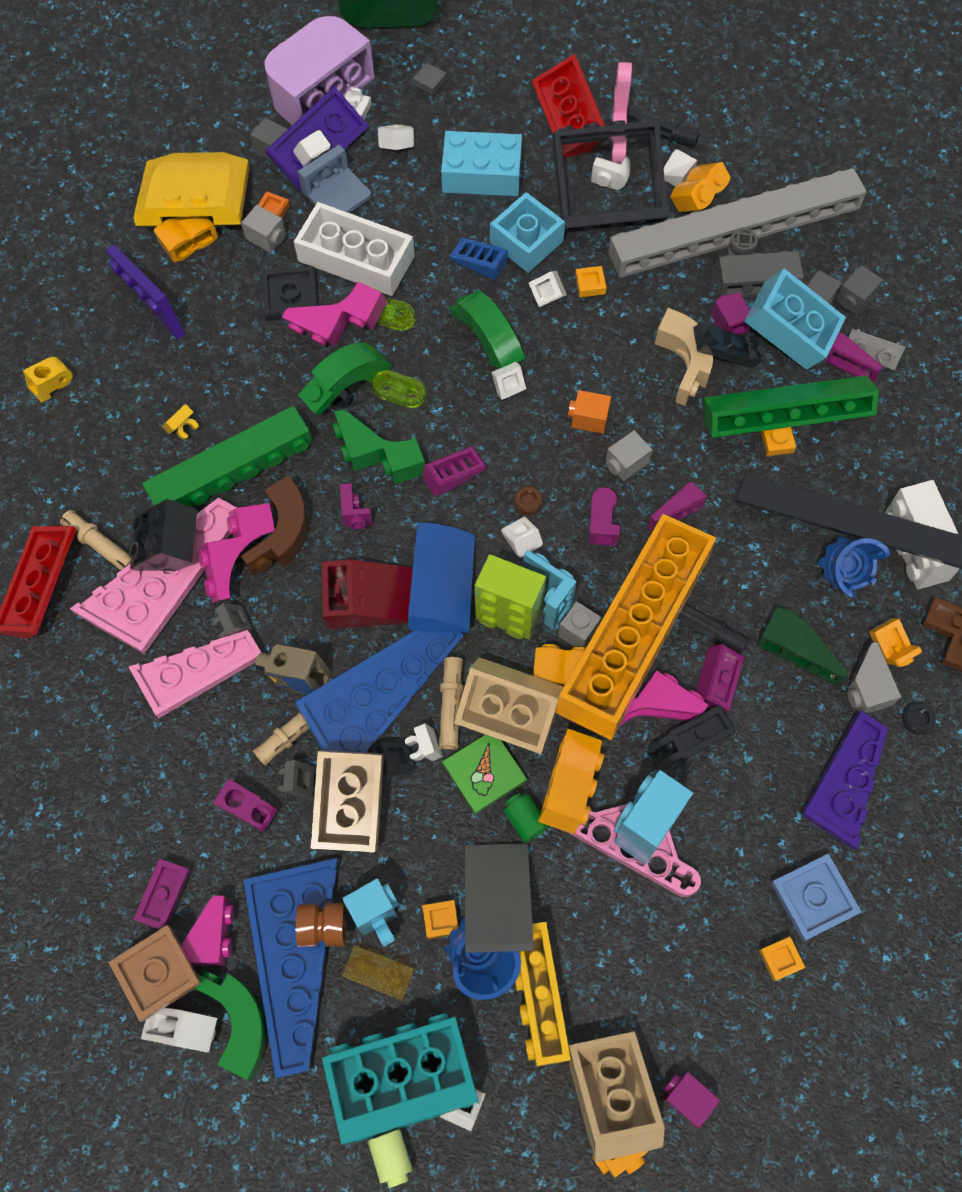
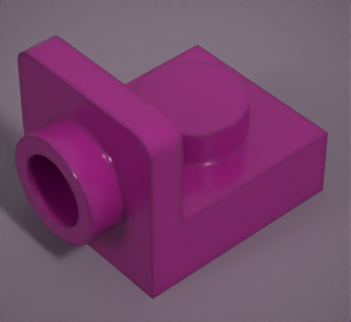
(351, 512)

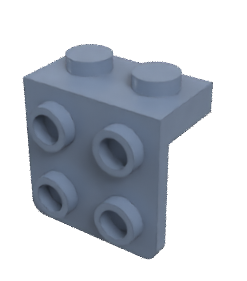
(332, 183)

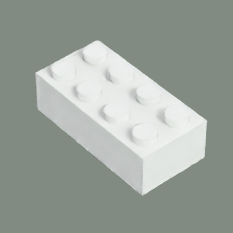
(354, 248)

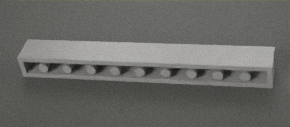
(713, 227)

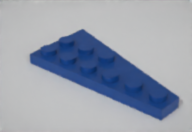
(368, 697)

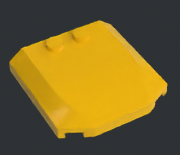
(193, 186)

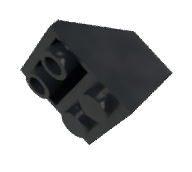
(163, 537)

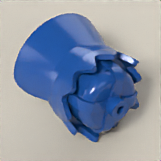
(852, 563)
(481, 973)

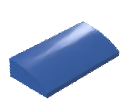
(441, 579)

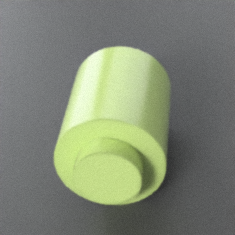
(390, 1158)

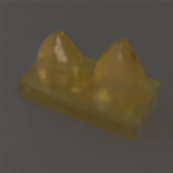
(378, 973)

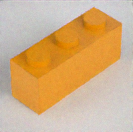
(572, 782)

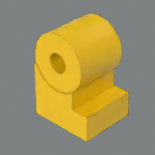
(47, 377)

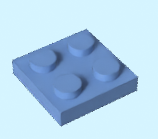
(815, 897)

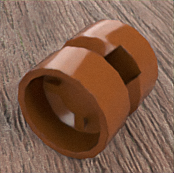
(321, 924)

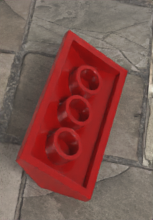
(568, 101)
(34, 580)

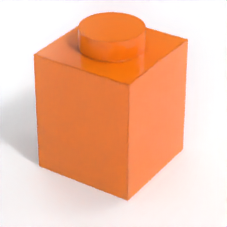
(589, 411)

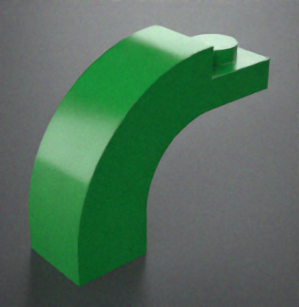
(490, 327)
(340, 370)
(248, 1024)

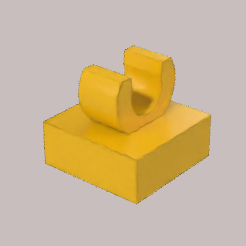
(180, 419)

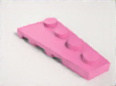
(183, 676)

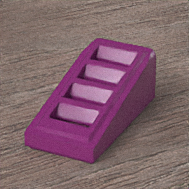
(852, 359)
(440, 482)
(683, 503)

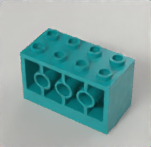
(392, 1103)

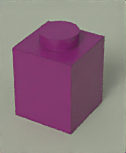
(730, 313)
(690, 1098)

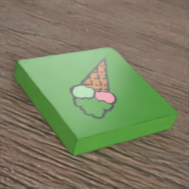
(484, 772)

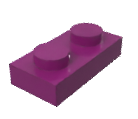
(162, 894)

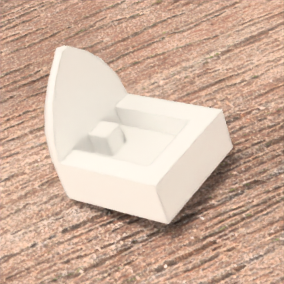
(610, 174)

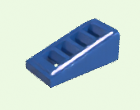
(483, 267)

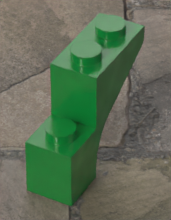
(365, 448)

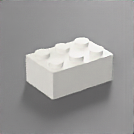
(925, 506)

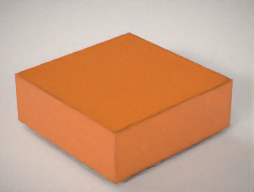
(274, 204)

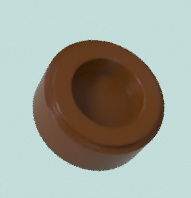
(528, 501)

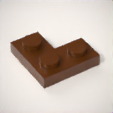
(947, 620)

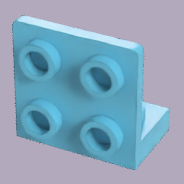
(559, 588)

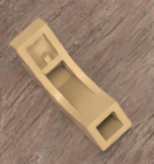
(678, 335)

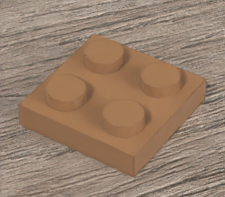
(154, 973)

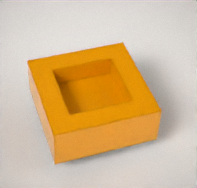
(590, 281)
(778, 441)
(440, 919)
(781, 959)

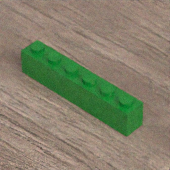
(790, 406)
(232, 460)

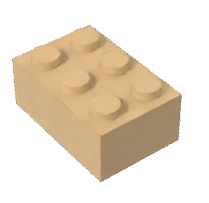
(508, 705)
(347, 801)
(616, 1097)

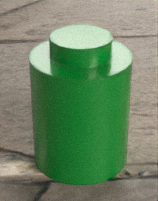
(524, 817)

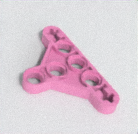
(665, 851)

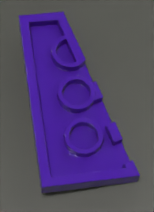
(145, 290)
(844, 787)

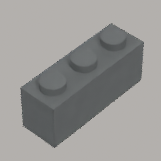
(749, 272)

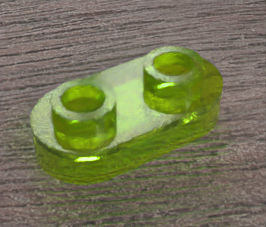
(391, 318)
(400, 389)

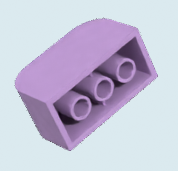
(313, 62)

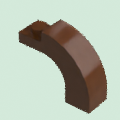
(289, 533)

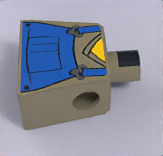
(294, 668)

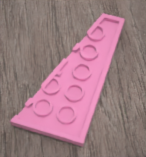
(142, 602)

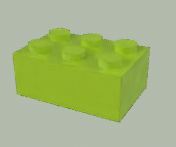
(509, 597)

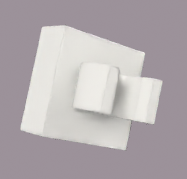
(359, 102)
(508, 380)
(427, 743)

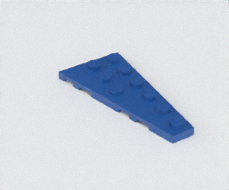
(289, 973)

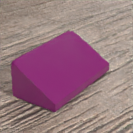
(719, 676)

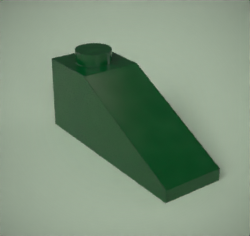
(797, 643)

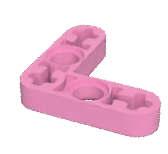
(620, 106)

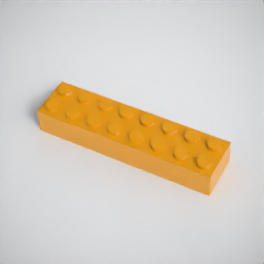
(635, 627)

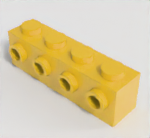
(542, 1002)

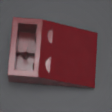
(365, 593)

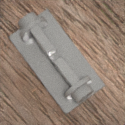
(881, 350)

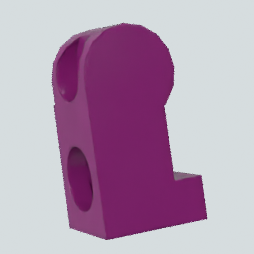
(601, 512)
(245, 806)

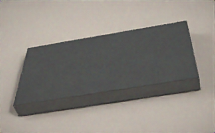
(497, 898)

